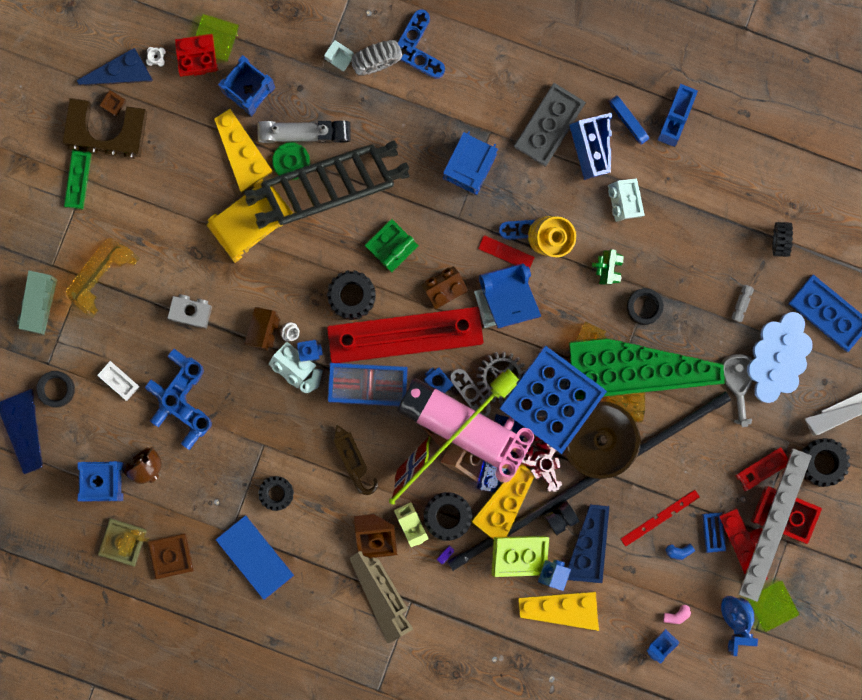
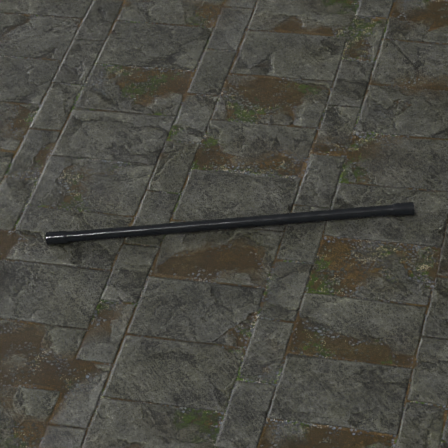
(713, 404)

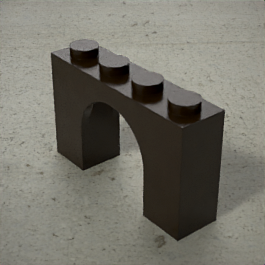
(128, 142)

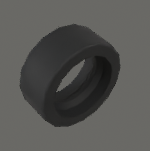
(647, 292)
(41, 389)

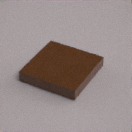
(170, 556)

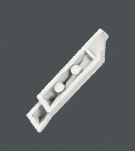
(835, 415)

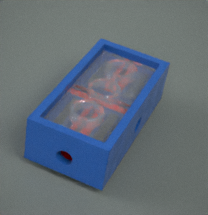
(367, 384)

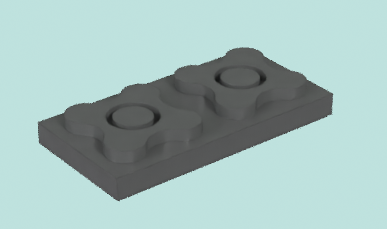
(549, 124)

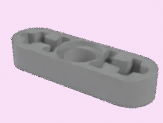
(458, 384)

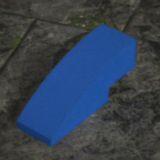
(677, 115)

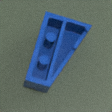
(593, 145)

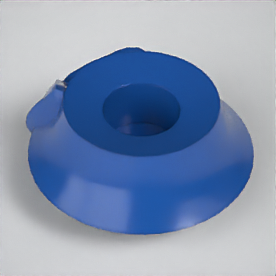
(738, 614)

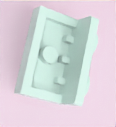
(288, 364)

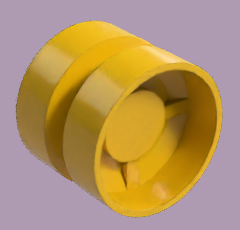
(552, 236)

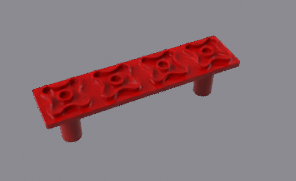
(405, 335)

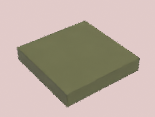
(113, 533)

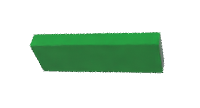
(77, 180)

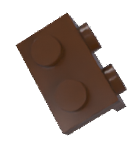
(444, 287)

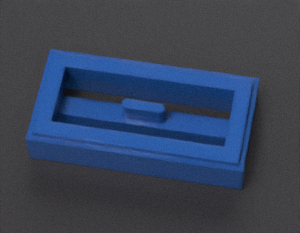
(706, 533)

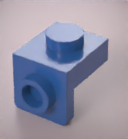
(309, 351)
(744, 639)
(662, 646)

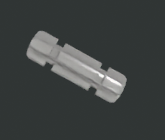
(742, 303)

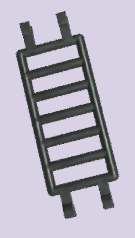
(264, 219)

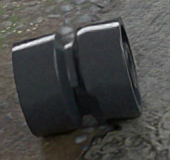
(561, 518)

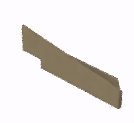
(382, 596)

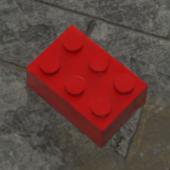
(801, 519)

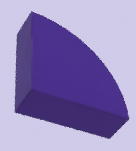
(445, 555)

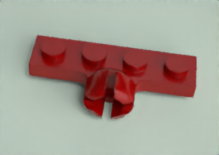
(742, 540)

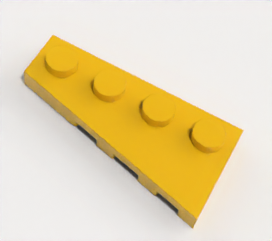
(242, 153)
(502, 508)
(563, 609)

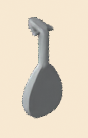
(738, 382)

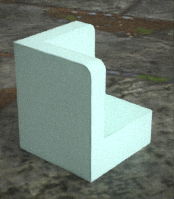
(339, 55)

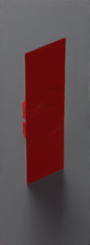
(505, 252)

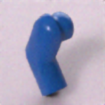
(677, 553)

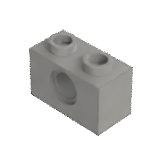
(199, 318)

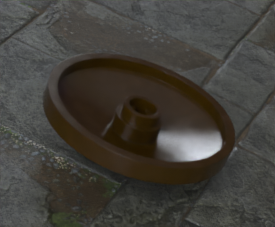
(609, 458)

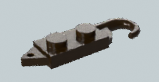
(352, 460)

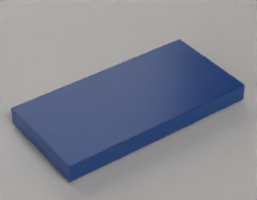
(828, 312)
(254, 557)

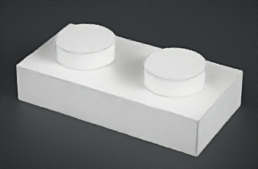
(118, 381)

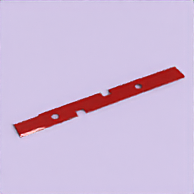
(664, 515)

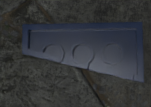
(590, 548)

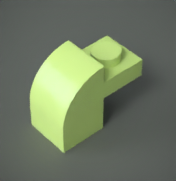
(411, 524)

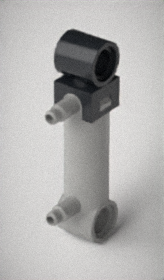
(317, 131)

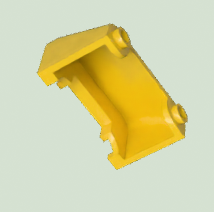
(237, 224)

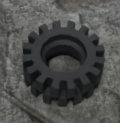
(782, 239)
(264, 493)

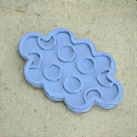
(779, 357)

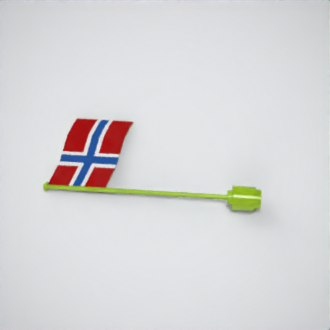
(418, 461)

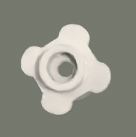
(155, 51)

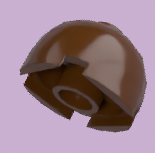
(144, 467)

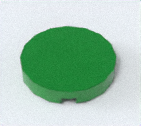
(290, 158)

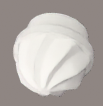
(289, 331)

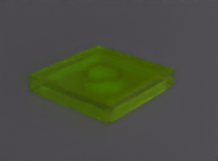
(223, 34)
(774, 606)

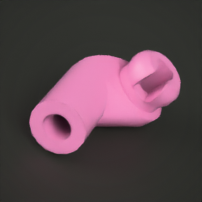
(678, 618)

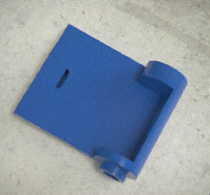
(509, 295)

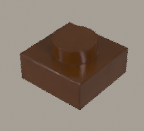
(113, 103)

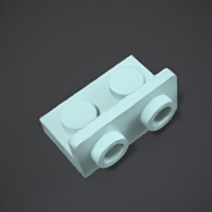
(625, 199)

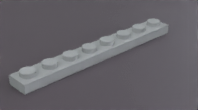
(774, 525)

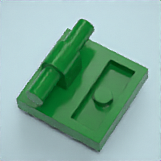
(392, 245)

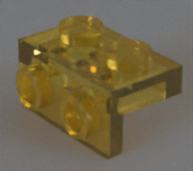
(633, 403)
(127, 543)

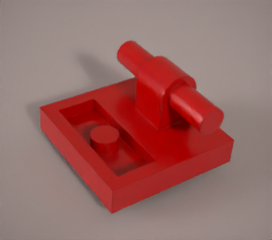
(196, 55)

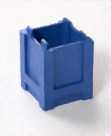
(245, 75)
(470, 163)
(110, 488)

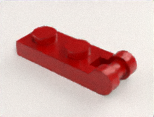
(763, 468)

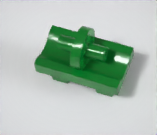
(606, 265)

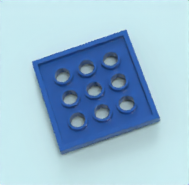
(581, 409)

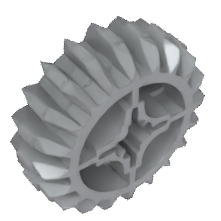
(376, 57)
(513, 364)

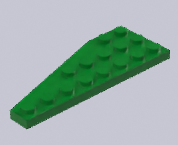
(637, 369)

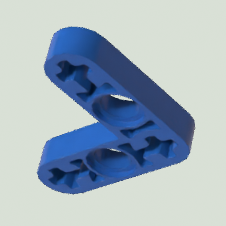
(411, 46)

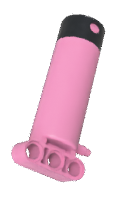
(480, 437)

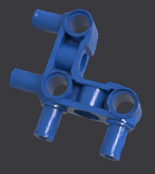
(179, 389)

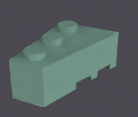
(37, 302)

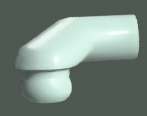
(312, 383)

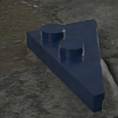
(123, 69)

